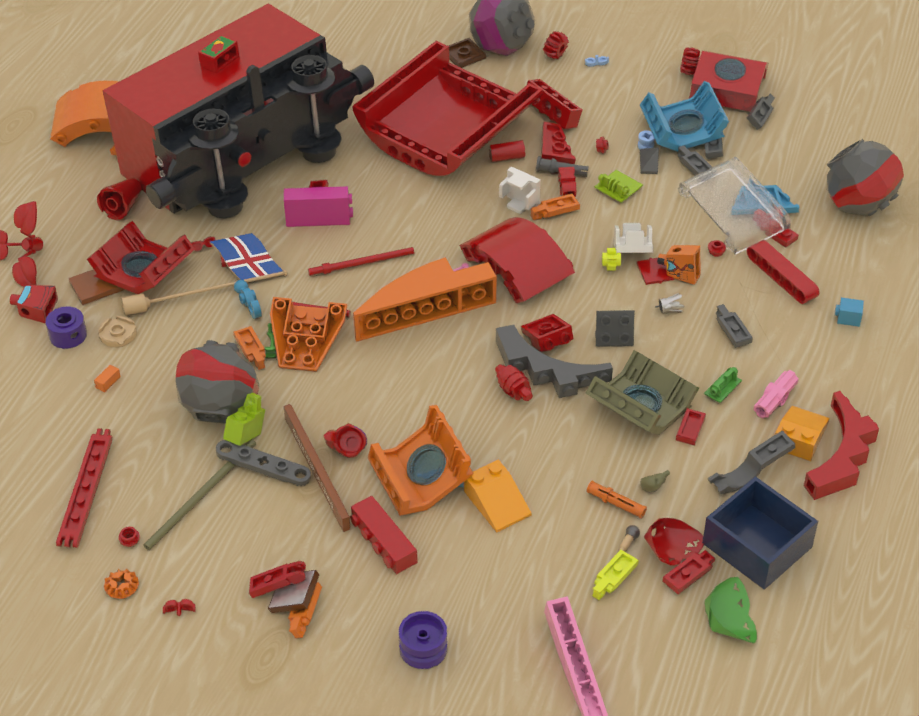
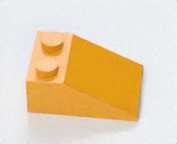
(804, 430)
(496, 496)

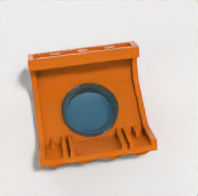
(422, 466)

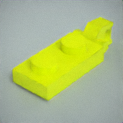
(614, 574)

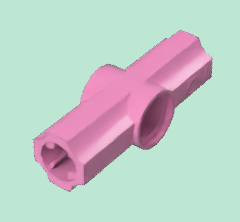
(776, 394)

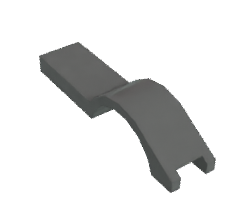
(753, 464)

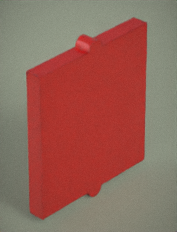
(652, 271)

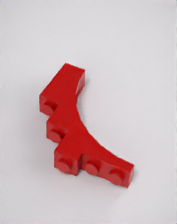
(841, 469)

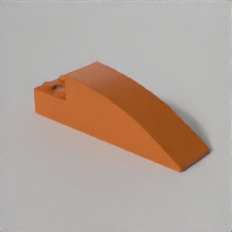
(425, 296)

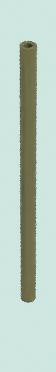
(192, 502)

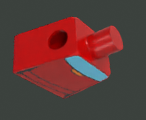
(35, 301)

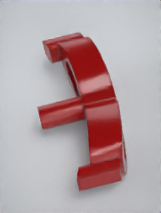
(199, 244)
(173, 605)

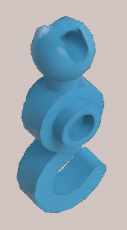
(248, 298)

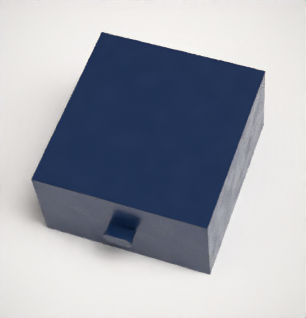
(759, 532)

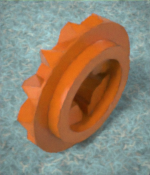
(125, 589)

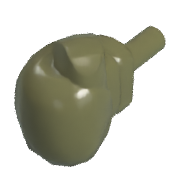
(653, 482)

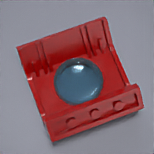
(732, 78)
(136, 262)

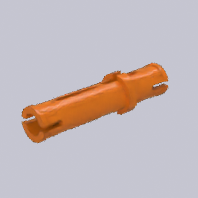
(616, 499)

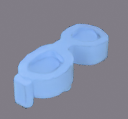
(597, 61)

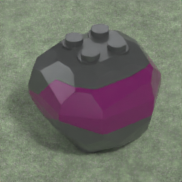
(501, 25)

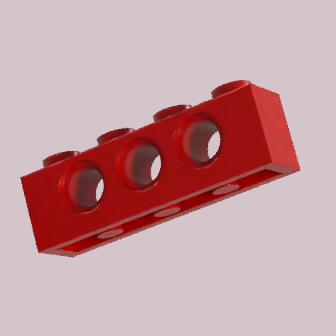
(556, 106)

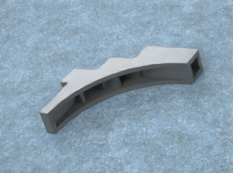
(543, 369)

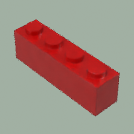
(383, 534)

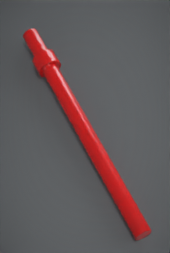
(326, 268)

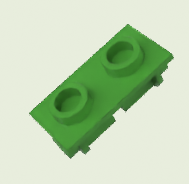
(723, 385)

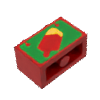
(218, 53)

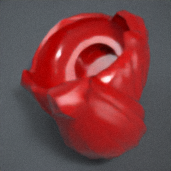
(346, 440)

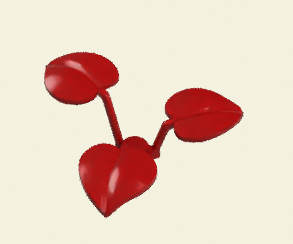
(25, 218)

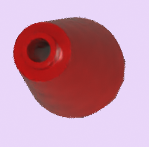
(119, 198)

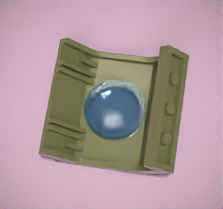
(645, 394)

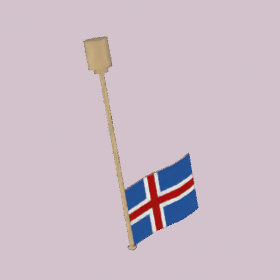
(242, 255)

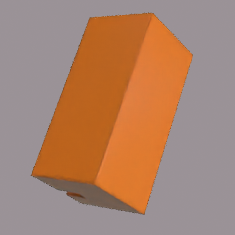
(107, 378)

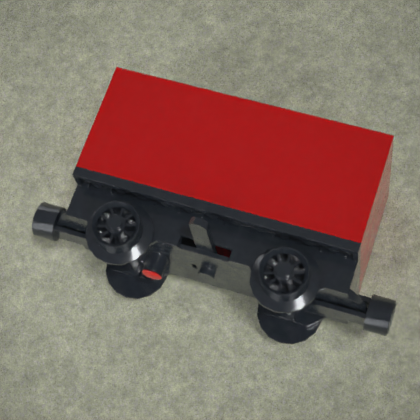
(203, 131)

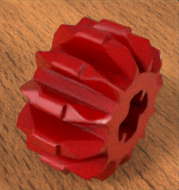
(555, 45)
(690, 60)

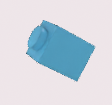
(849, 311)

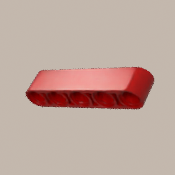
(783, 272)

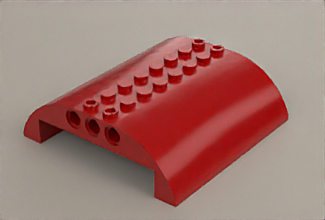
(438, 112)

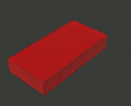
(690, 426)

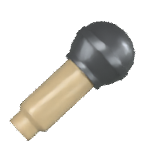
(632, 533)

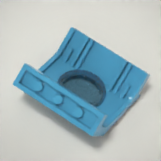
(687, 121)

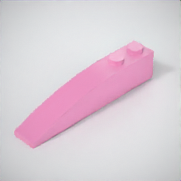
(574, 657)

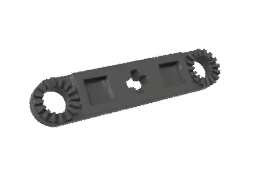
(275, 467)

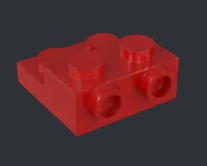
(548, 332)

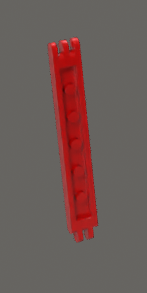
(85, 489)

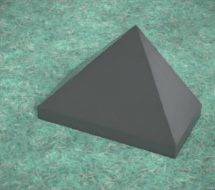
(649, 160)

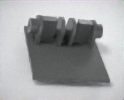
(615, 328)

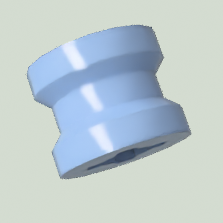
(646, 140)

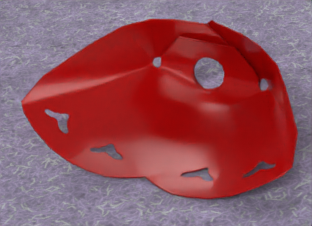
(673, 540)

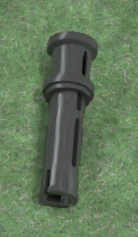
(552, 166)

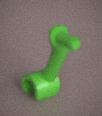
(270, 351)

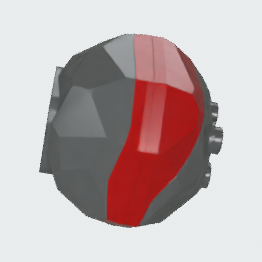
(864, 178)
(214, 381)

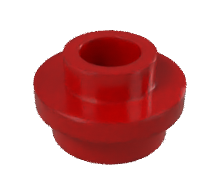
(602, 145)
(716, 248)
(129, 536)

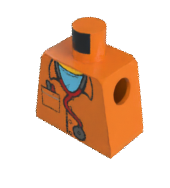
(682, 262)

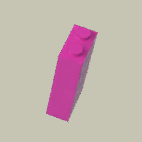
(317, 206)

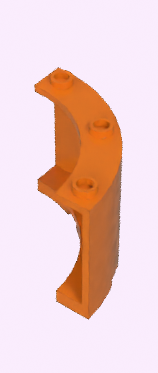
(81, 112)

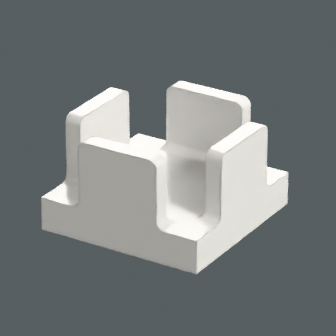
(522, 189)
(633, 239)

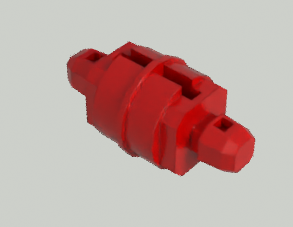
(513, 382)

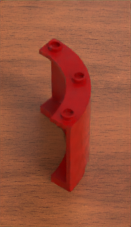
(521, 255)

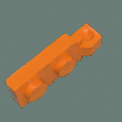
(555, 207)
(251, 346)
(301, 618)

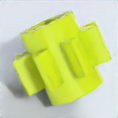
(611, 259)

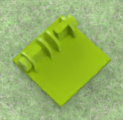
(617, 185)

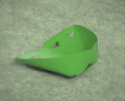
(725, 613)

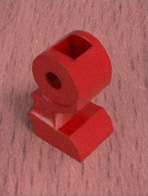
(567, 181)

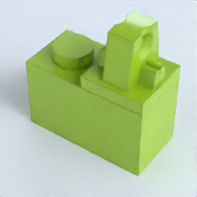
(246, 422)

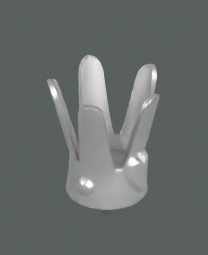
(667, 304)

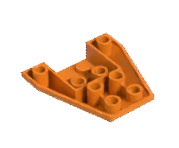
(304, 333)

